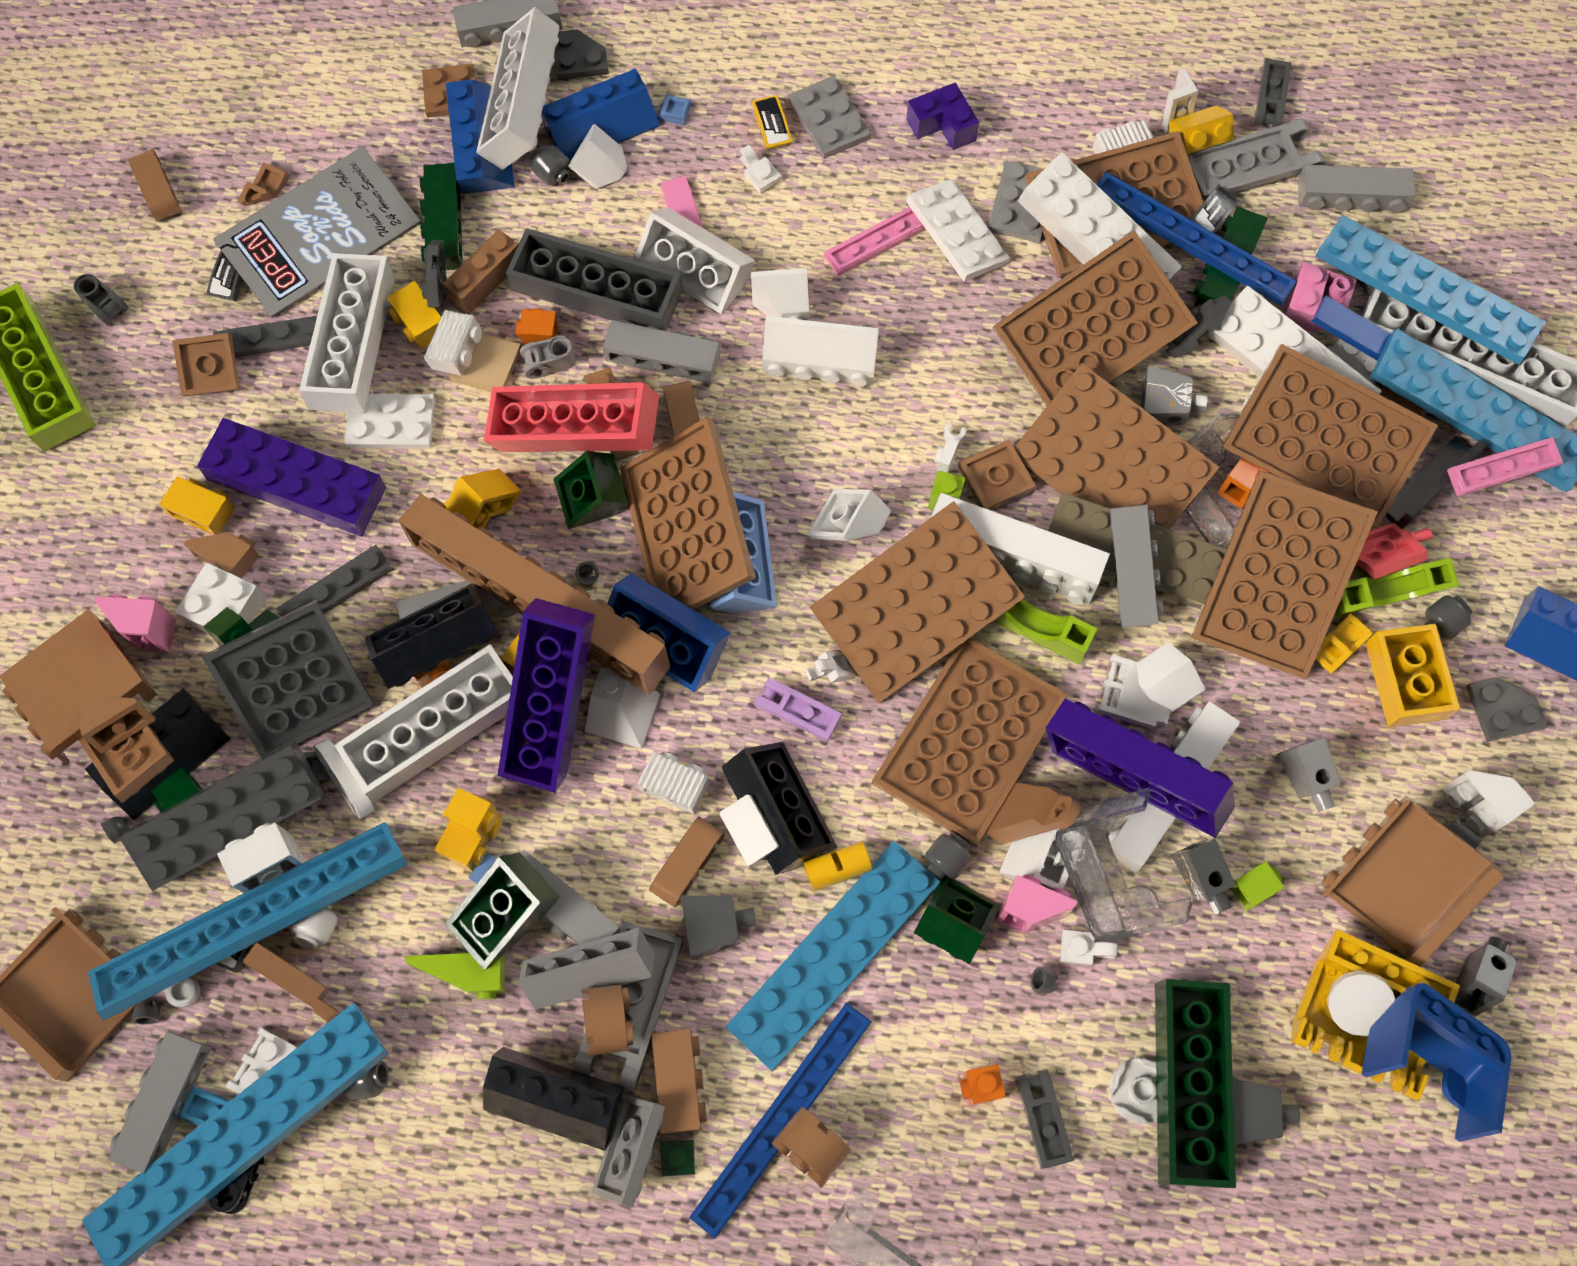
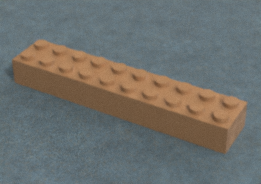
(519, 580)

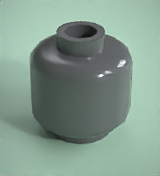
(550, 165)
(1449, 615)
(948, 856)
(370, 1084)

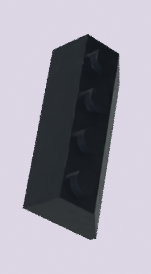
(430, 636)
(188, 736)
(784, 802)
(551, 1097)

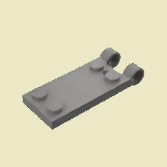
(1253, 159)
(645, 1007)

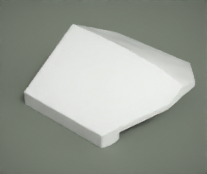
(599, 159)
(1169, 678)

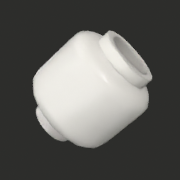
(315, 929)

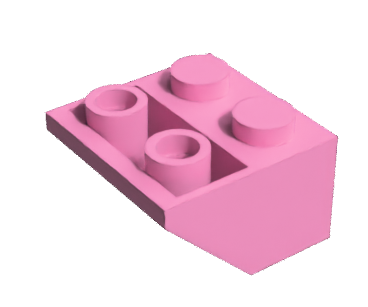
(1311, 287)
(140, 621)
(1033, 905)

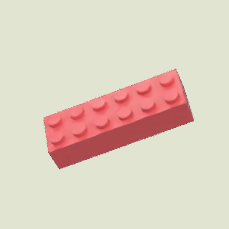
(572, 417)

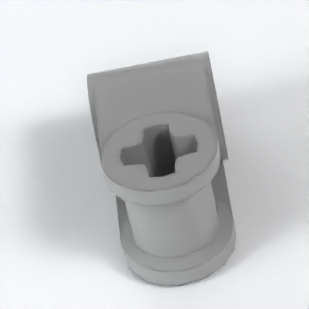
(547, 356)

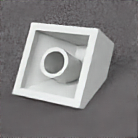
(781, 293)
(850, 515)
(620, 710)

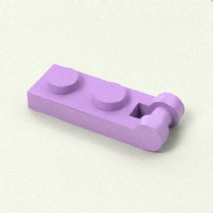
(798, 710)

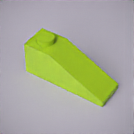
(464, 973)

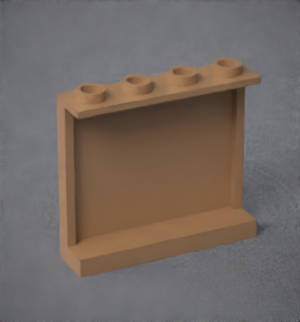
(69, 675)
(1412, 880)
(50, 998)

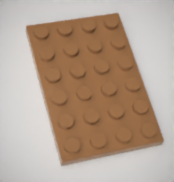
(1153, 167)
(1099, 315)
(1328, 433)
(1113, 451)
(688, 517)
(1283, 574)
(917, 602)
(969, 740)

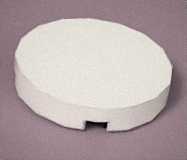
(1358, 1001)
(1130, 1092)

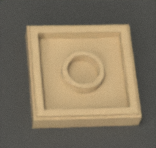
(490, 364)

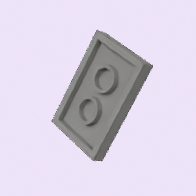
(829, 116)
(1008, 215)
(628, 1150)

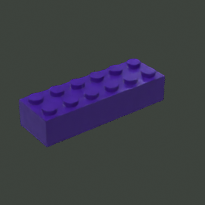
(292, 477)
(545, 694)
(1135, 763)

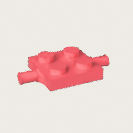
(1392, 549)

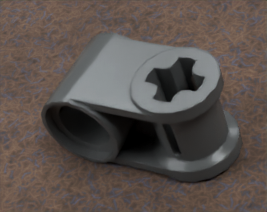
(101, 300)

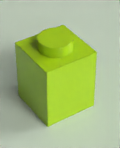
(946, 484)
(1257, 885)

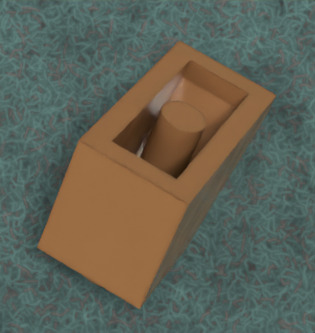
(225, 552)
(112, 721)

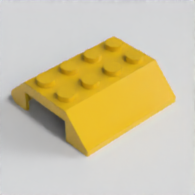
(1314, 1022)

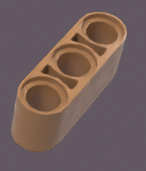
(154, 185)
(681, 406)
(685, 861)

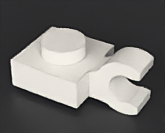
(759, 173)
(946, 455)
(833, 665)
(1080, 948)

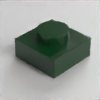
(678, 1158)

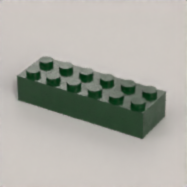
(1194, 1084)

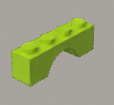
(1397, 586)
(1060, 634)

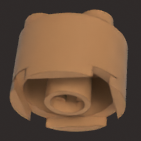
(606, 1019)
(811, 1146)

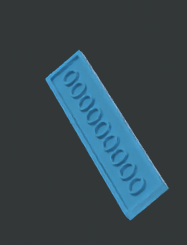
(244, 920)
(234, 1138)

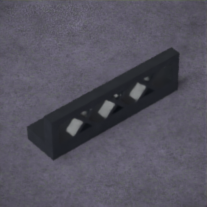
(1430, 481)

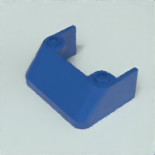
(1466, 1051)

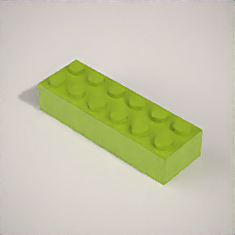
(37, 374)

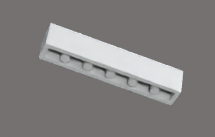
(1203, 742)

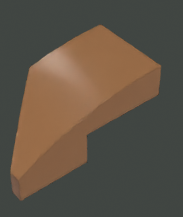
(265, 186)

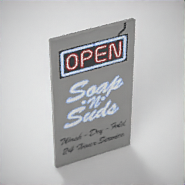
(291, 241)

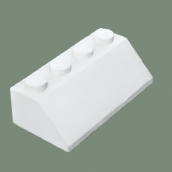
(708, 266)
(819, 350)

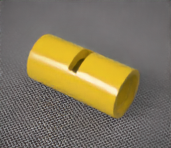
(837, 866)

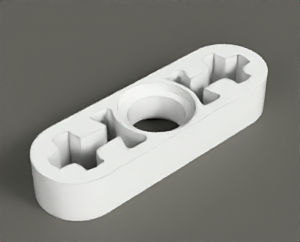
(343, 778)

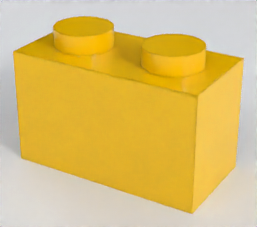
(1204, 128)
(414, 314)
(197, 506)

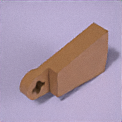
(1030, 812)
(291, 979)

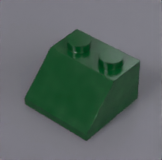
(590, 489)
(956, 919)

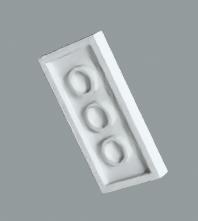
(957, 230)

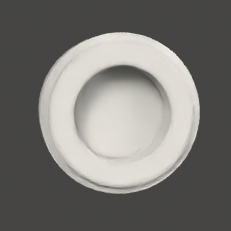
(183, 993)

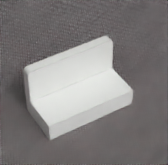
(1181, 100)
(749, 831)

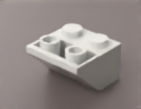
(1487, 800)
(1038, 858)

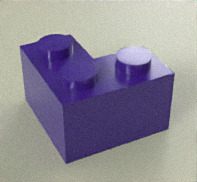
(944, 111)

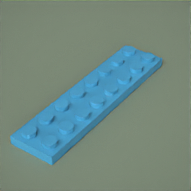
(1431, 289)
(1471, 404)
(832, 956)

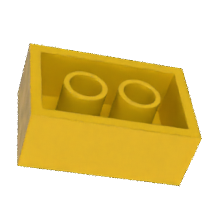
(1412, 675)

